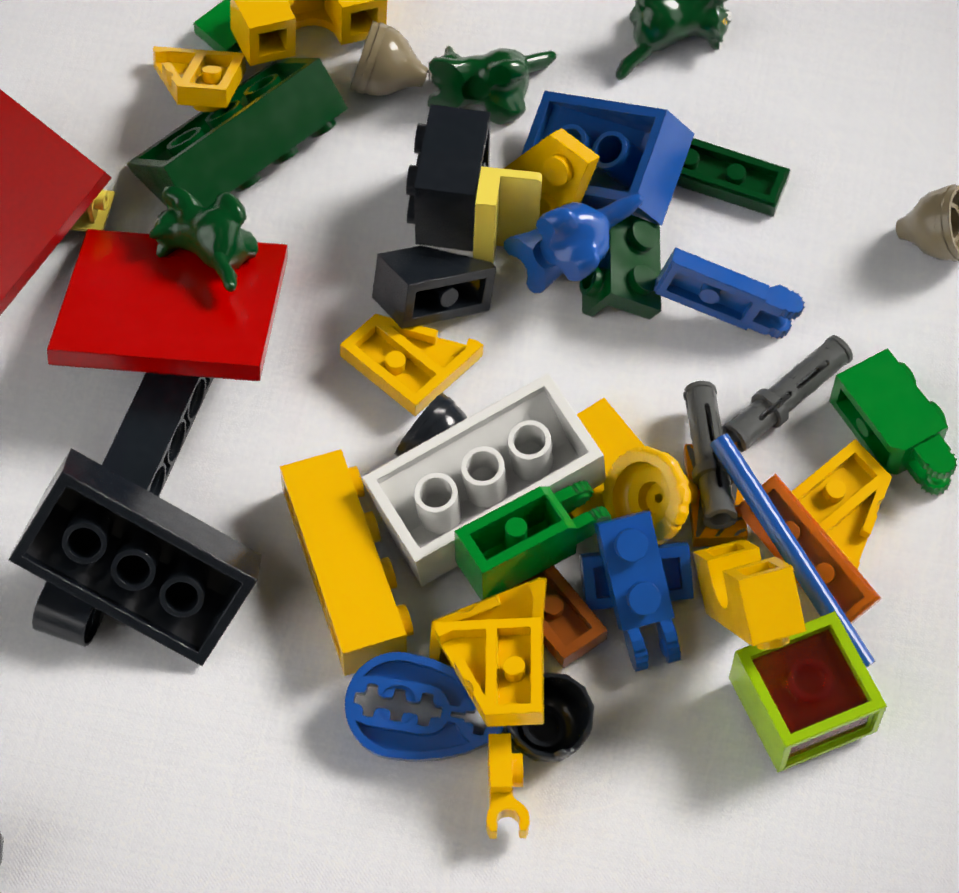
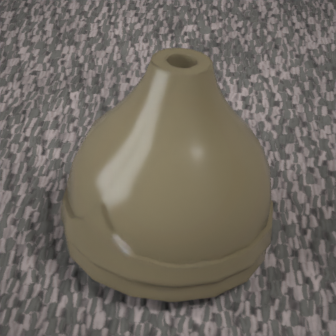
(387, 63)
(934, 224)

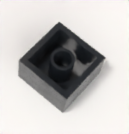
(447, 176)

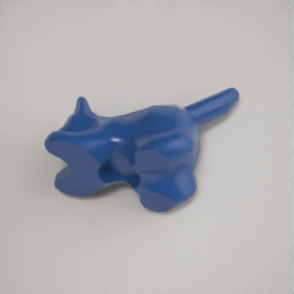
(568, 241)

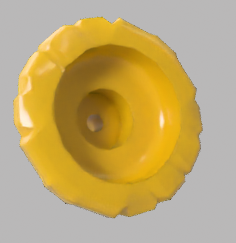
(653, 483)

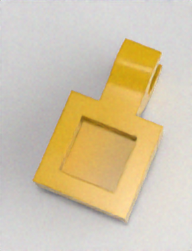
(504, 773)

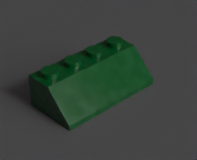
(257, 128)

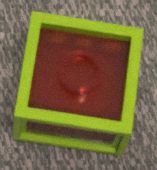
(807, 693)

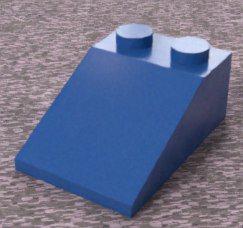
(637, 148)

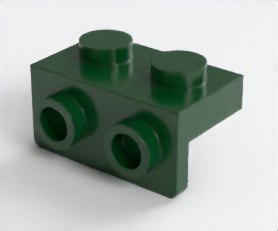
(627, 271)

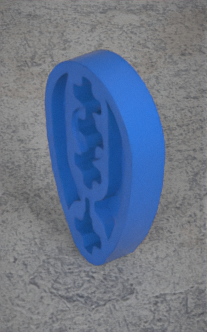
(406, 739)

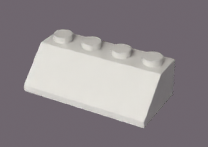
(478, 467)

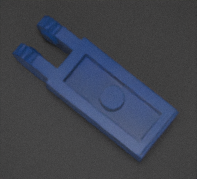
(728, 294)
(637, 584)

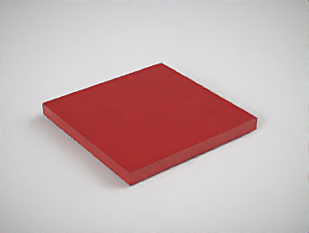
(41, 194)
(166, 312)

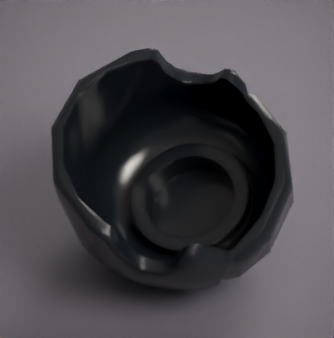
(566, 721)

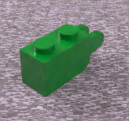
(895, 420)
(524, 537)

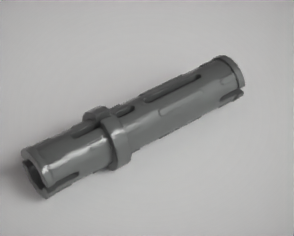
(826, 360)
(709, 472)

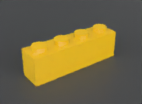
(344, 560)

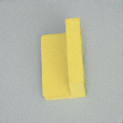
(504, 208)

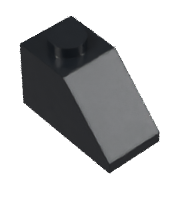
(431, 285)

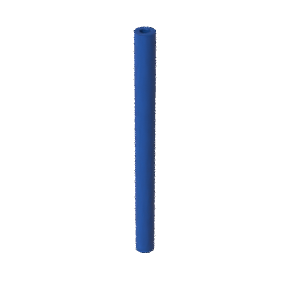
(783, 538)

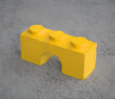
(269, 27)
(750, 594)

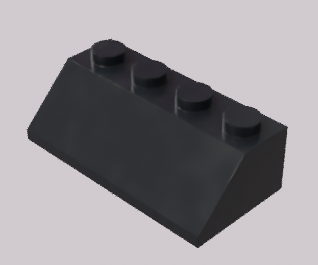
(137, 557)

